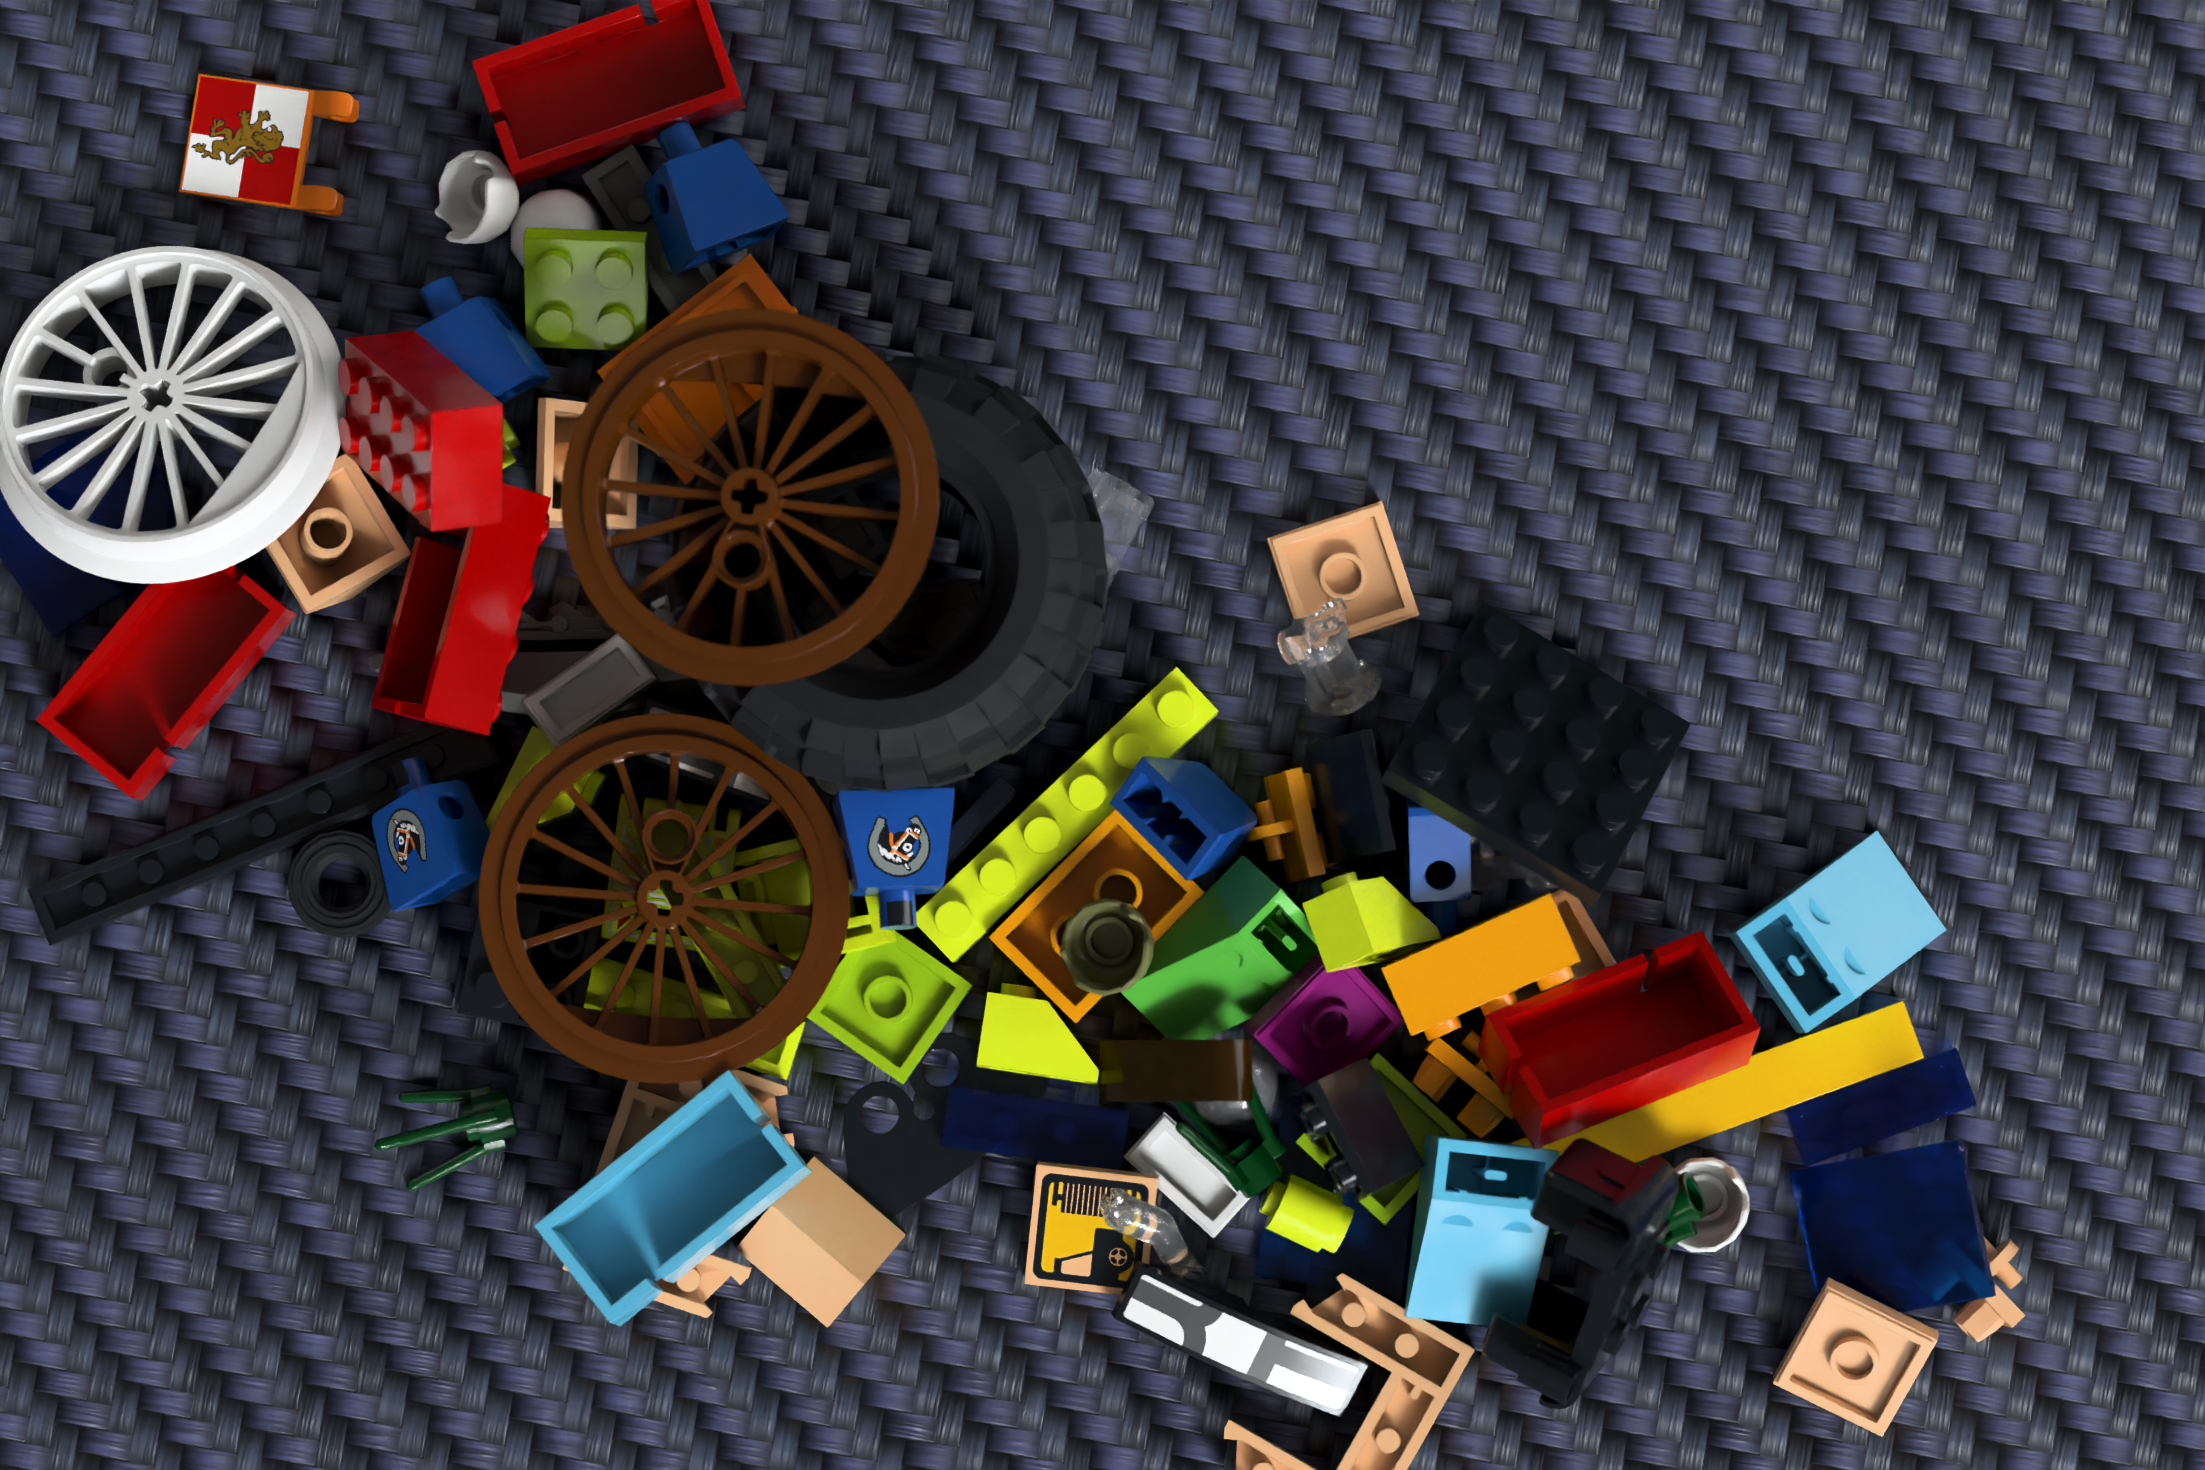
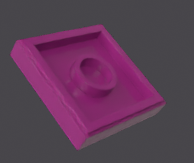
(1324, 1021)

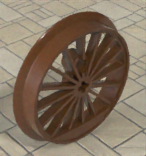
(767, 351)
(655, 1046)

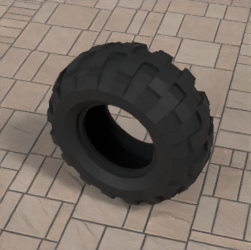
(1009, 662)

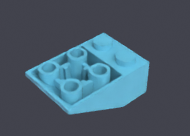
(1837, 933)
(1475, 1230)

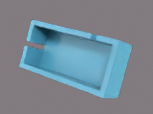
(673, 1198)

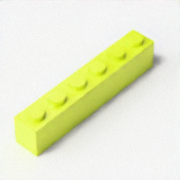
(1061, 817)

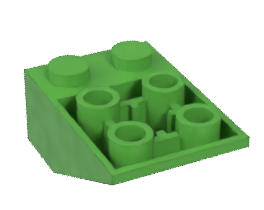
(1224, 957)

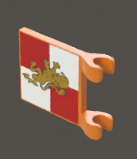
(254, 143)

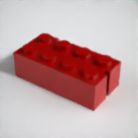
(606, 86)
(422, 430)
(462, 619)
(164, 674)
(1608, 1048)

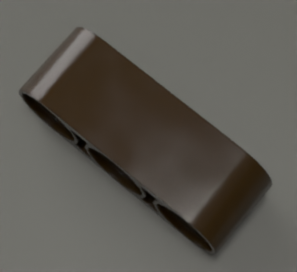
(1175, 1070)

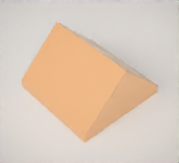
(554, 431)
(338, 541)
(821, 1242)

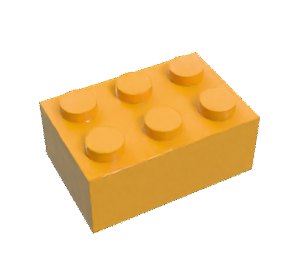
(1107, 864)
(1482, 966)

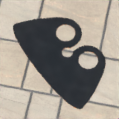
(909, 1162)

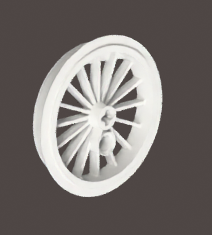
(267, 486)

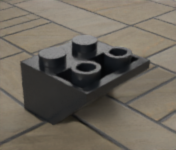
(552, 962)
(1357, 1130)

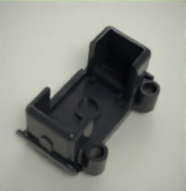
(1613, 1223)

